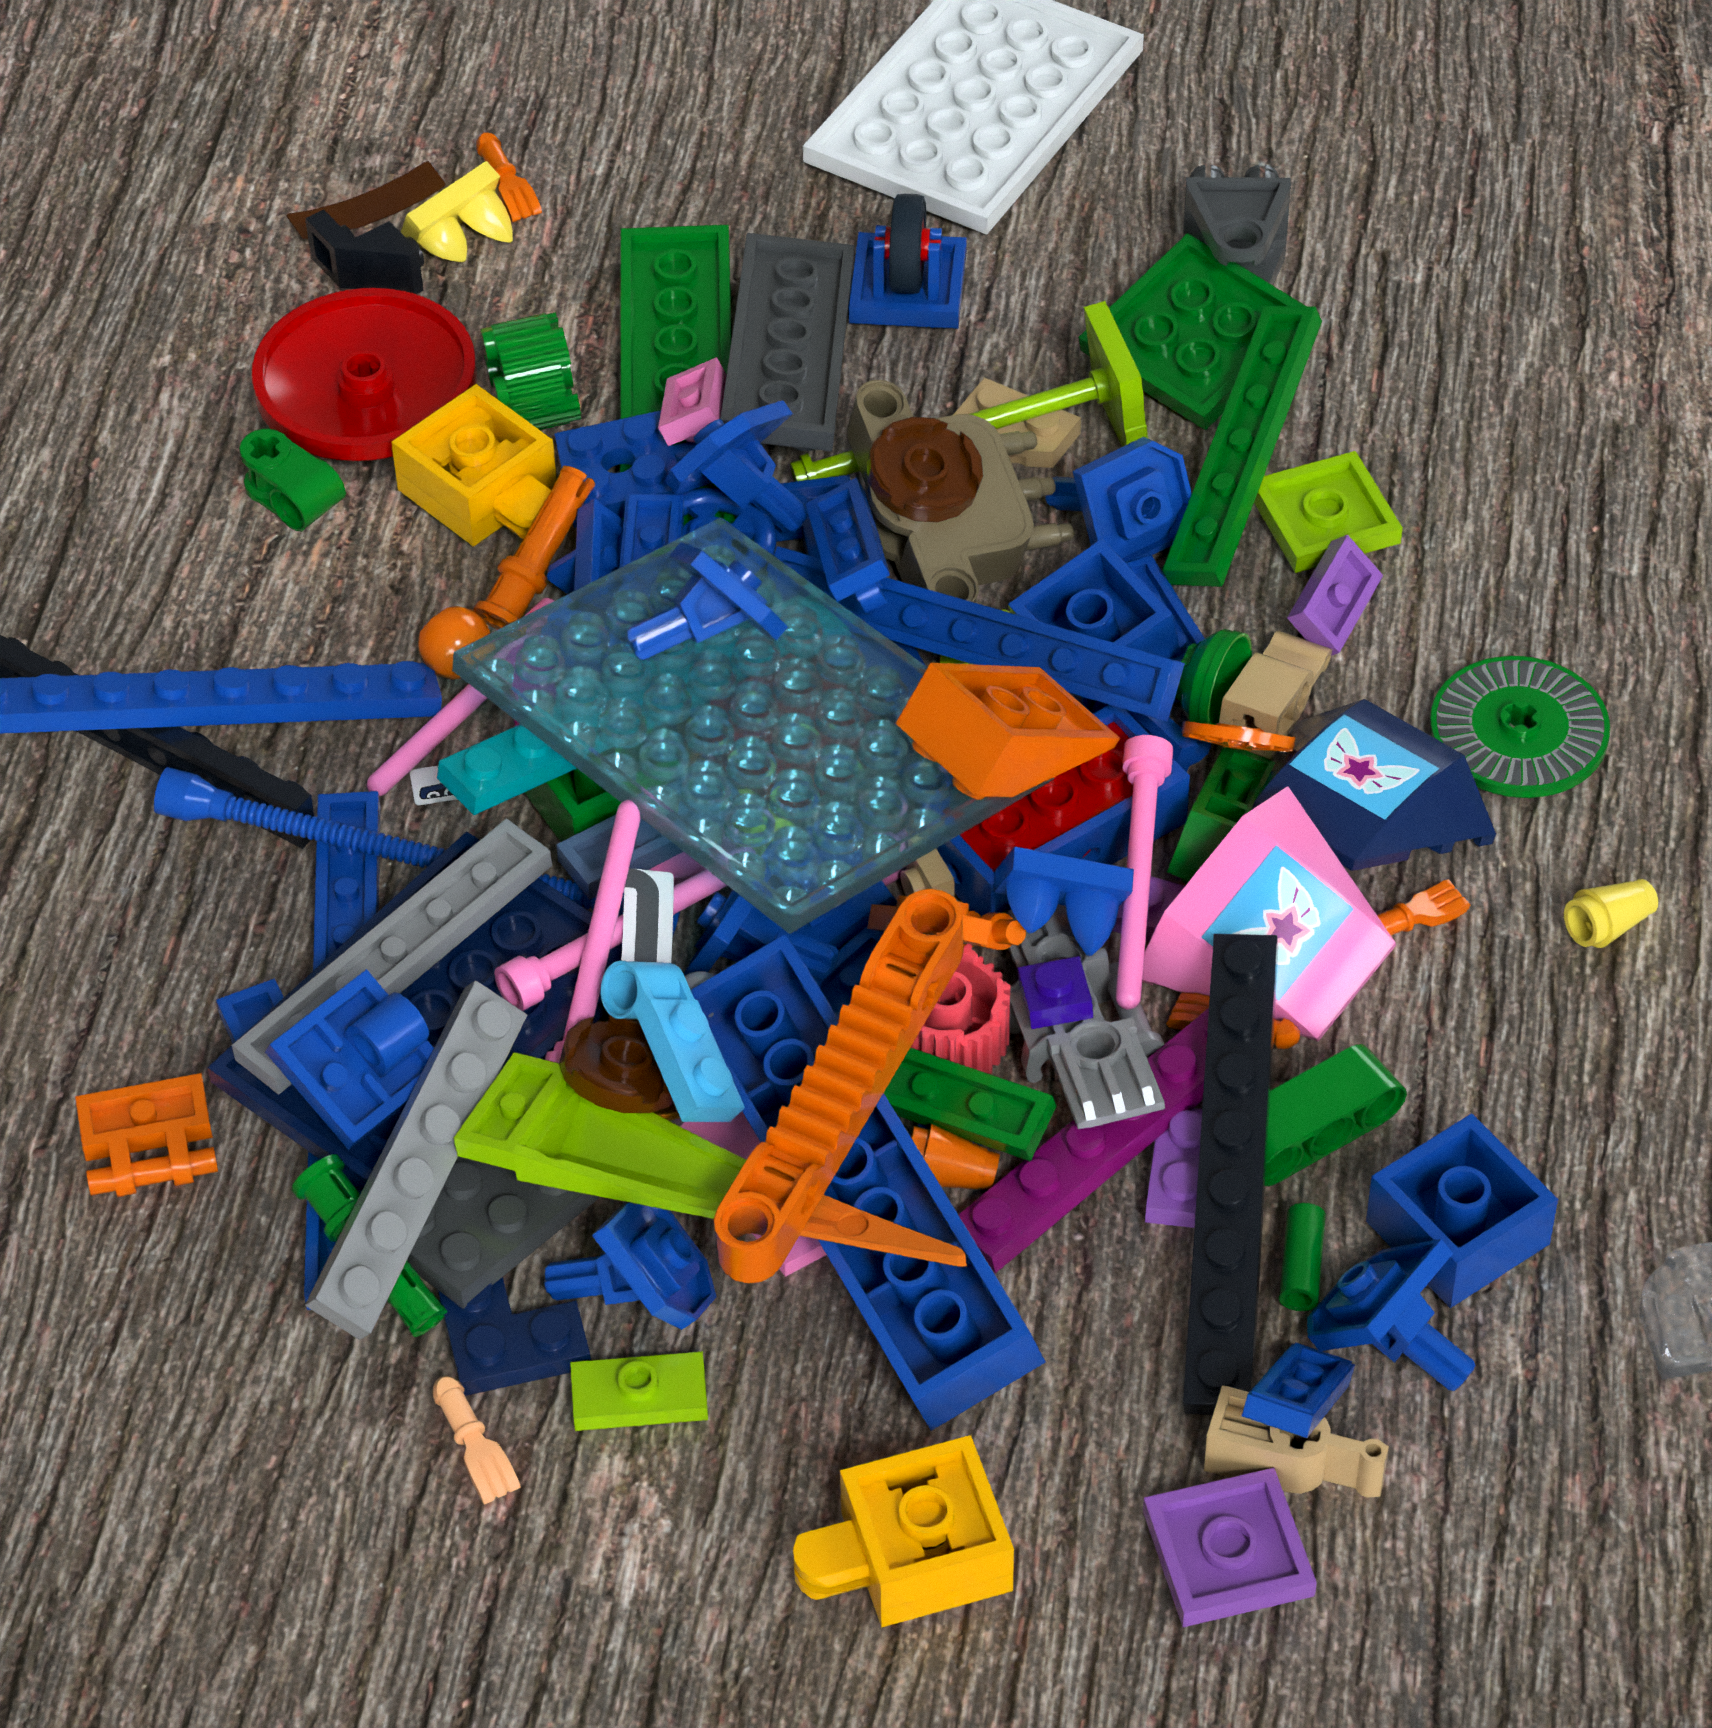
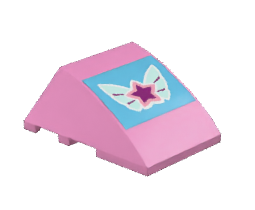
(1281, 881)

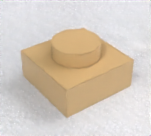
(927, 873)

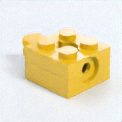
(476, 466)
(894, 1512)

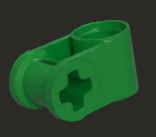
(288, 478)

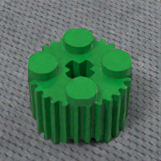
(531, 369)

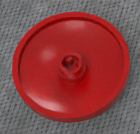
(360, 370)

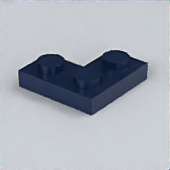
(507, 1349)

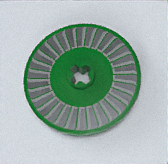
(1564, 716)

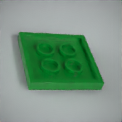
(1192, 327)

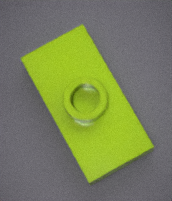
(638, 1391)

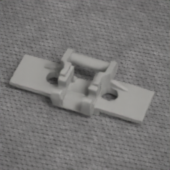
(1096, 1060)

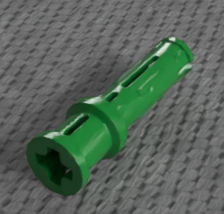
(333, 1200)

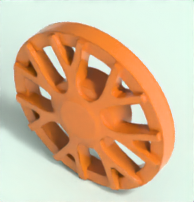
(1238, 737)

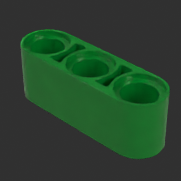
(1328, 1110)

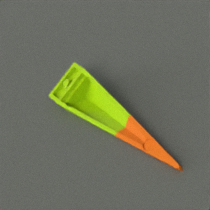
(564, 1142)

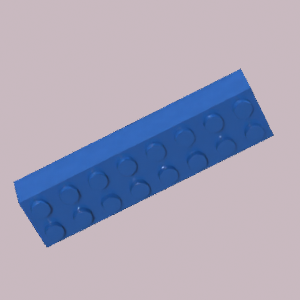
(938, 1323)

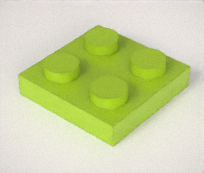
(1322, 503)

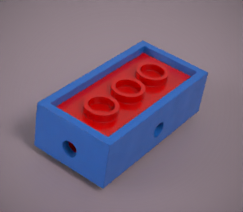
(1074, 816)

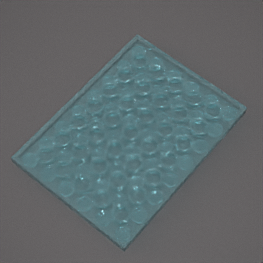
(738, 747)

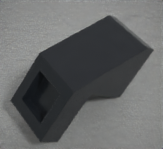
(367, 261)

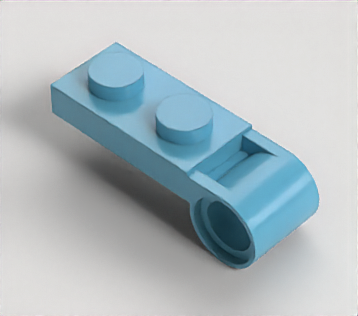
(677, 1037)

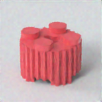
(970, 1017)

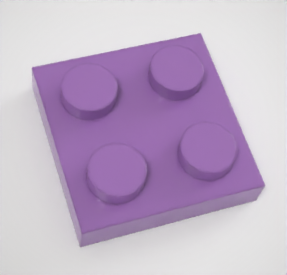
(1229, 1547)

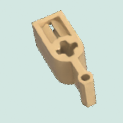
(1275, 686)
(1247, 1446)

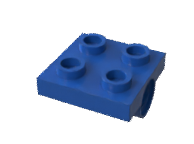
(355, 1057)

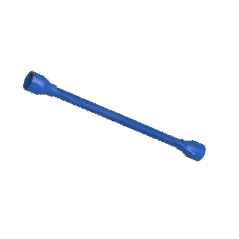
(191, 798)

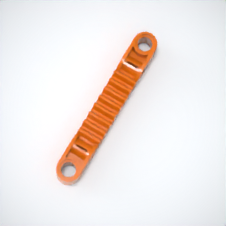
(841, 1089)

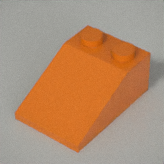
(1000, 727)

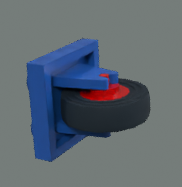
(908, 271)

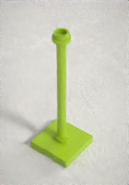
(1111, 381)

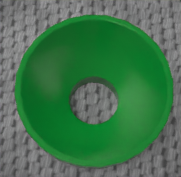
(1210, 673)

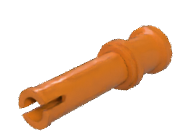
(524, 572)

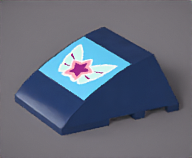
(1379, 786)

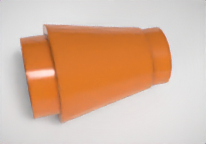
(955, 1159)

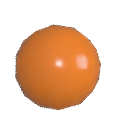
(447, 633)

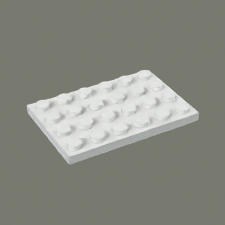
(973, 104)

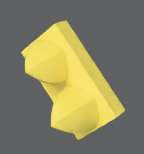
(467, 200)

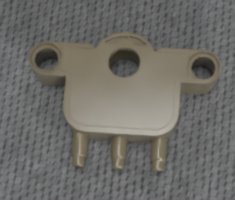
(985, 539)

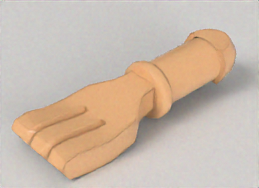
(483, 1458)

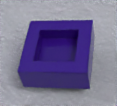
(1055, 992)

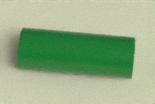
(1302, 1257)

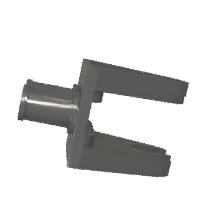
(1240, 217)

